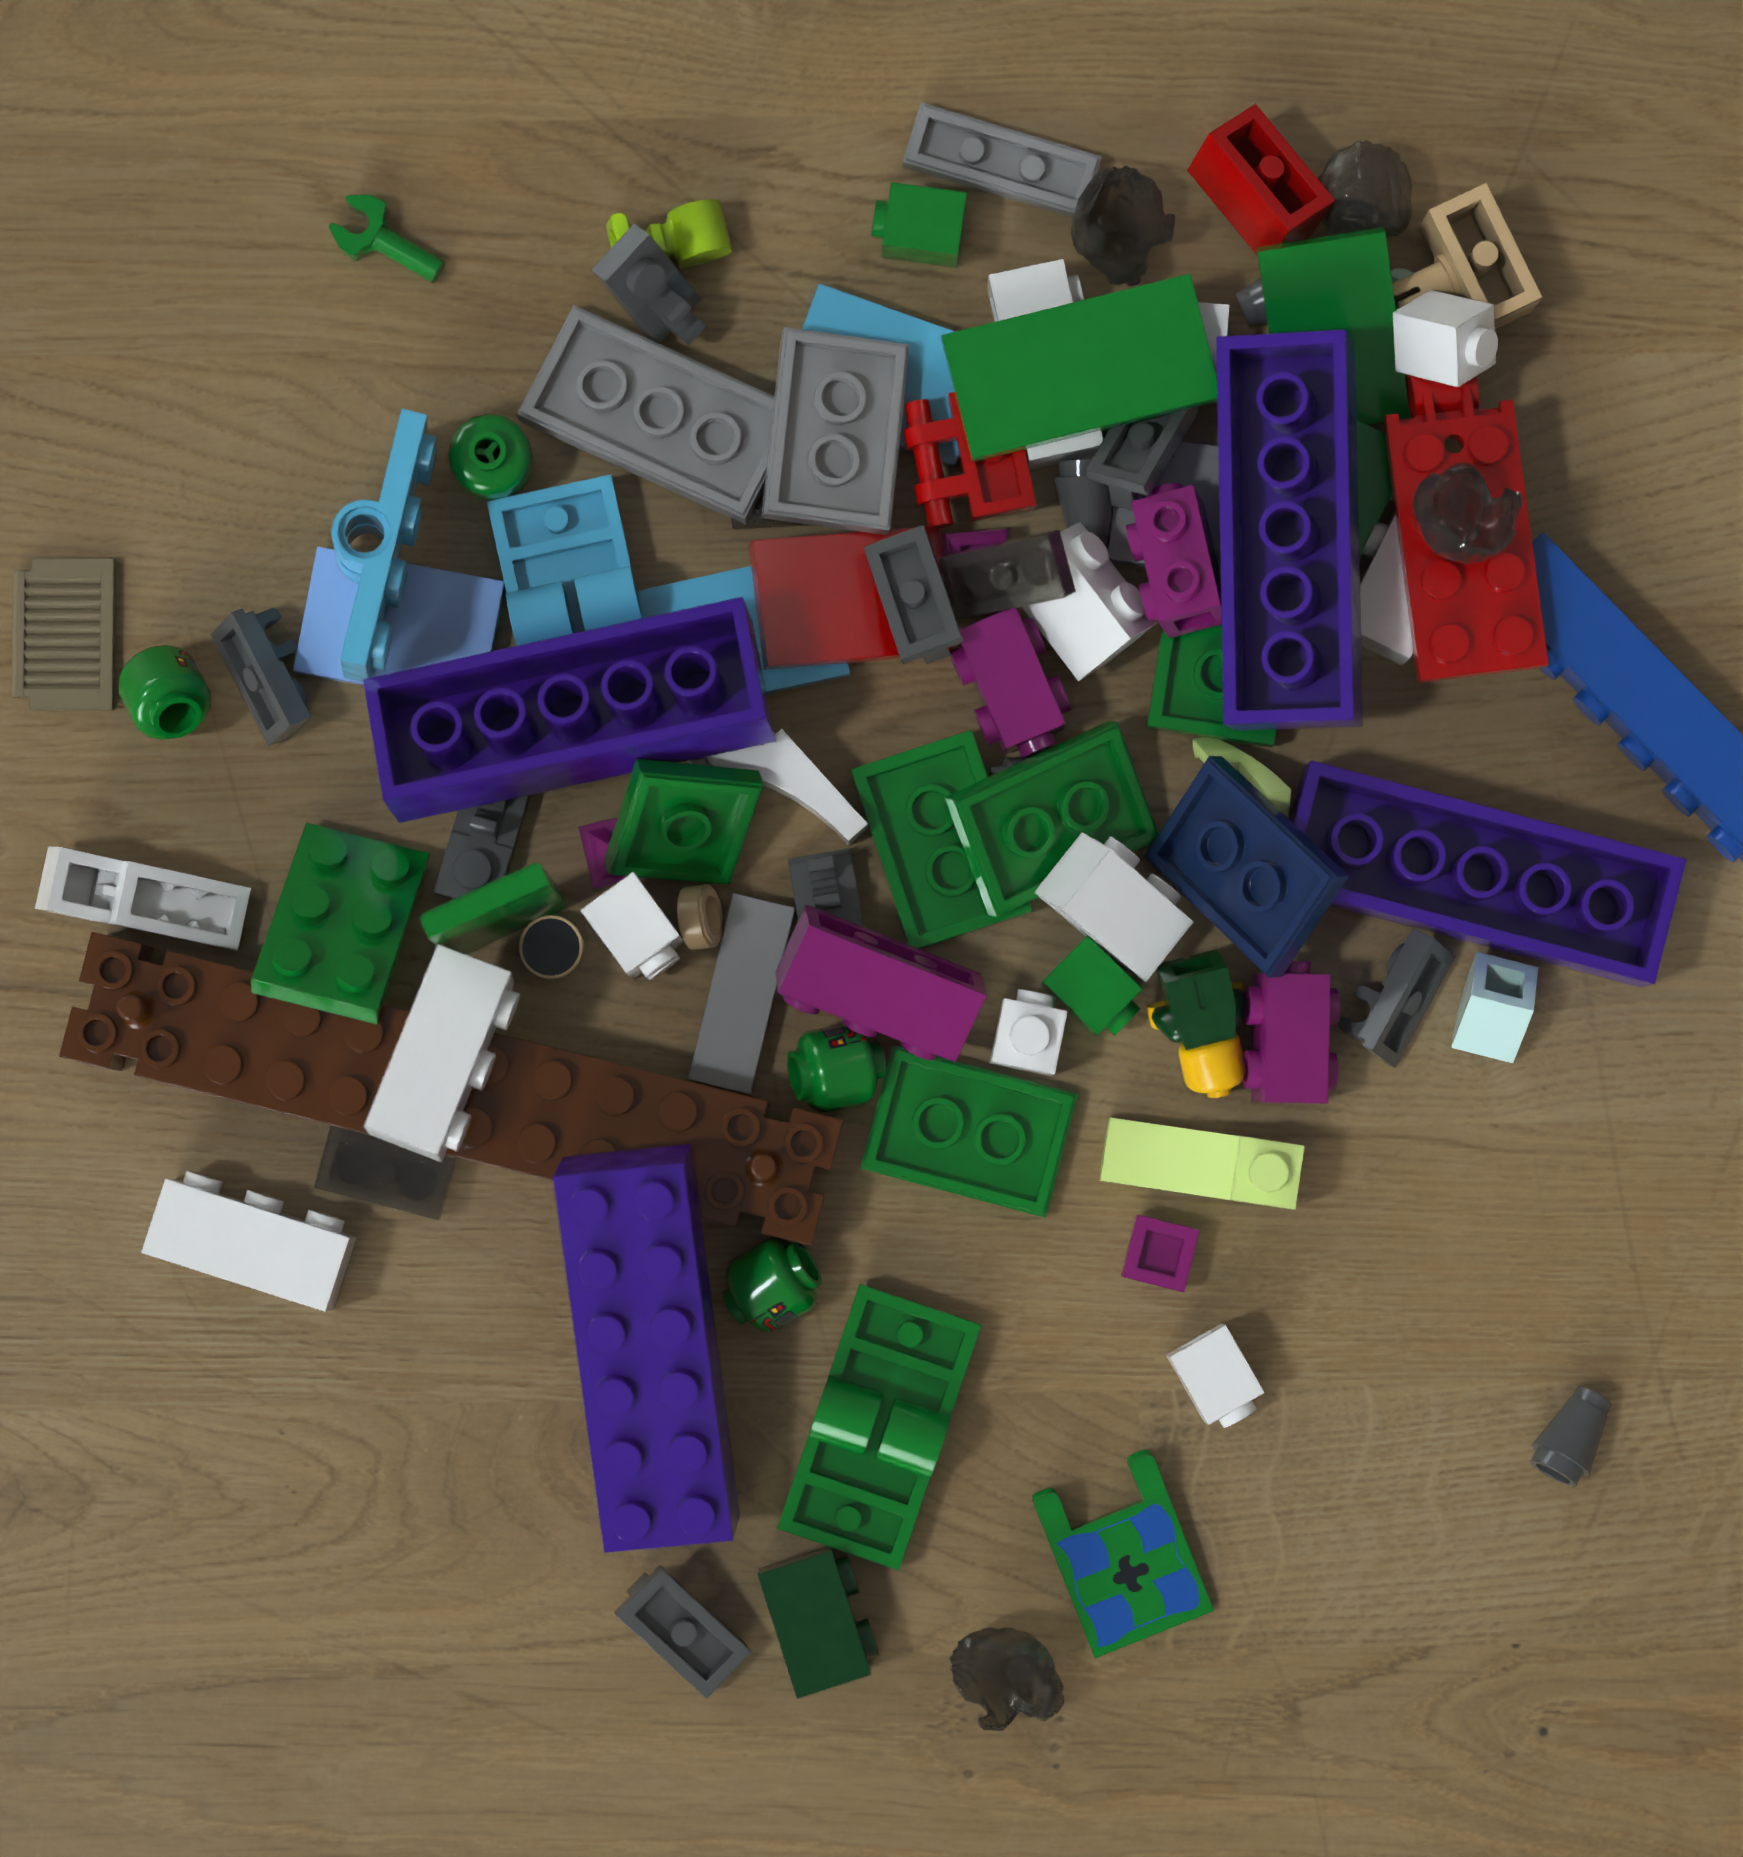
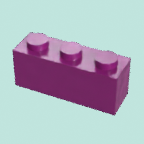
(879, 985)

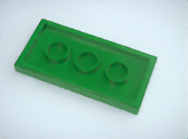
(1081, 367)

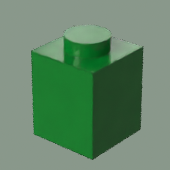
(920, 224)
(1093, 989)

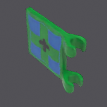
(1126, 1568)

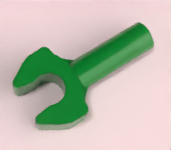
(382, 239)

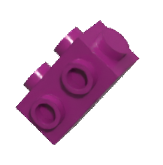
(1178, 558)
(1017, 699)
(1291, 1036)

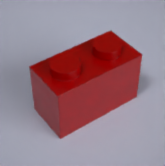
(1259, 181)

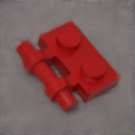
(992, 485)

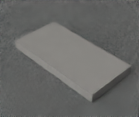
(654, 414)

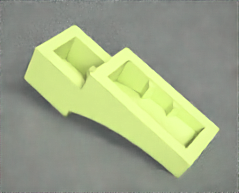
(1202, 1163)

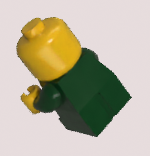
(1202, 1015)

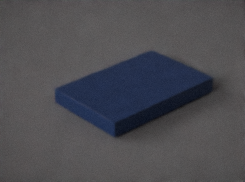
(1246, 866)

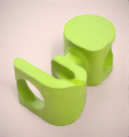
(691, 233)

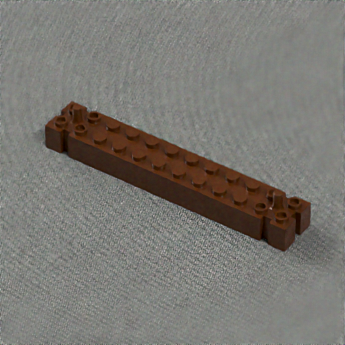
(209, 1034)

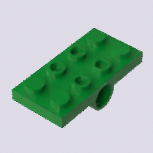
(879, 1426)

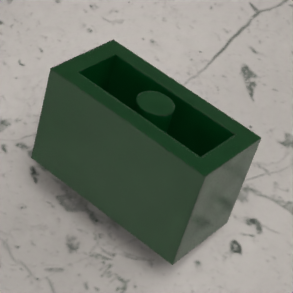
(816, 1620)

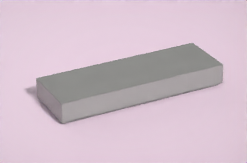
(999, 160)
(741, 994)

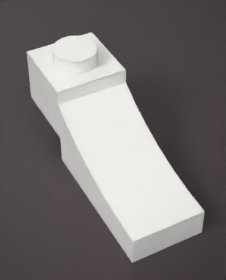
(795, 776)
(142, 897)

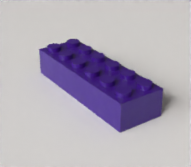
(1289, 531)
(568, 710)
(1491, 875)
(647, 1347)

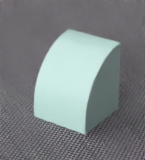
(1495, 1007)

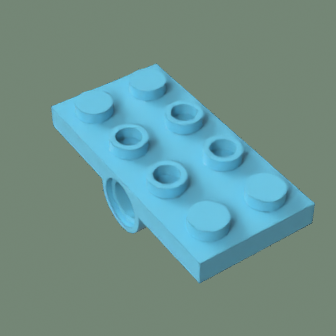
(396, 522)
(564, 560)

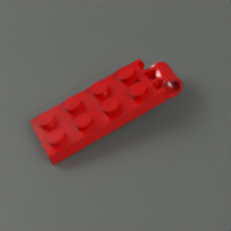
(1460, 614)

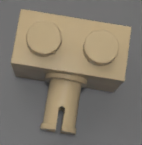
(1473, 258)

